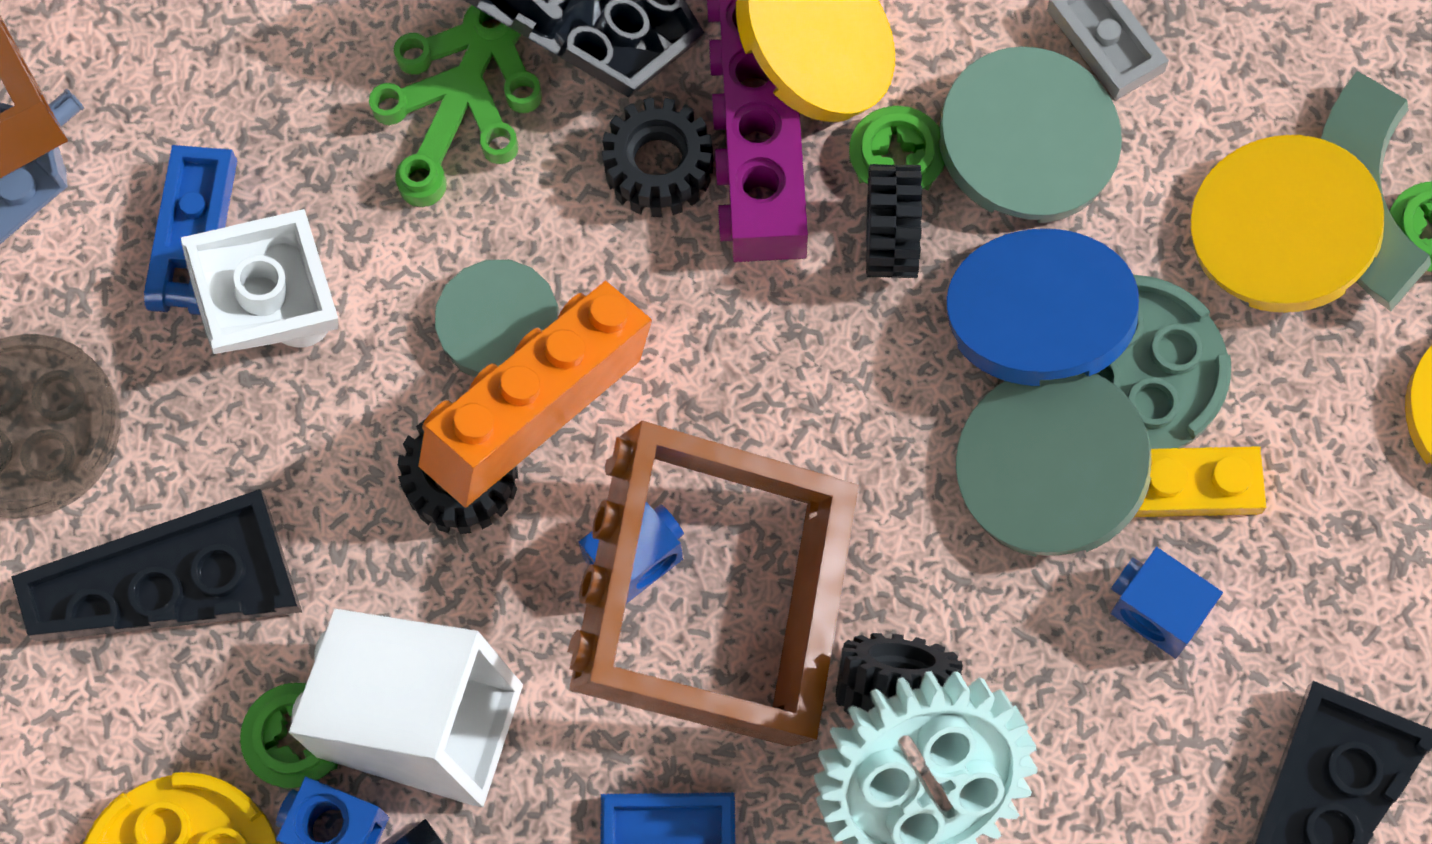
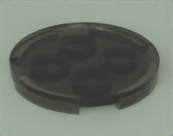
(54, 424)

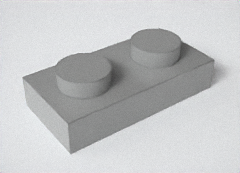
(1110, 42)

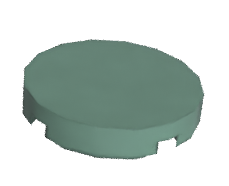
(490, 312)

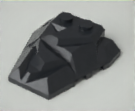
(609, 39)

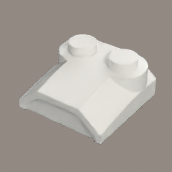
(260, 284)

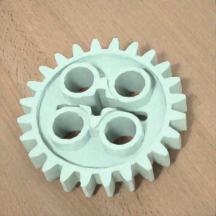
(968, 741)

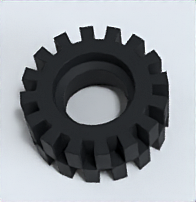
(652, 125)
(893, 221)
(439, 506)
(881, 661)

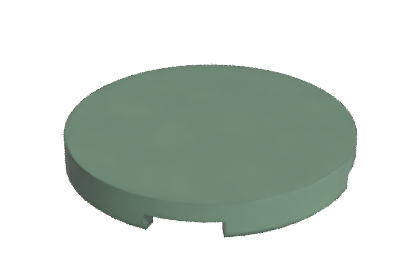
(1029, 134)
(1173, 366)
(1054, 464)

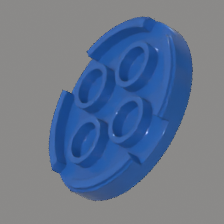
(1042, 306)

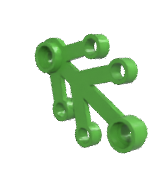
(457, 89)

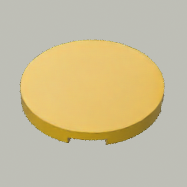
(821, 53)
(1287, 222)
(182, 811)

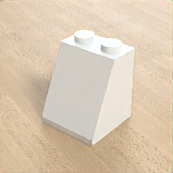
(408, 703)

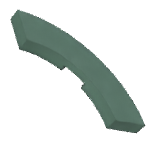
(1363, 125)

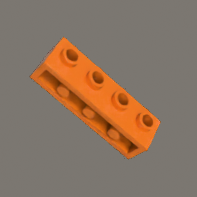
(532, 392)

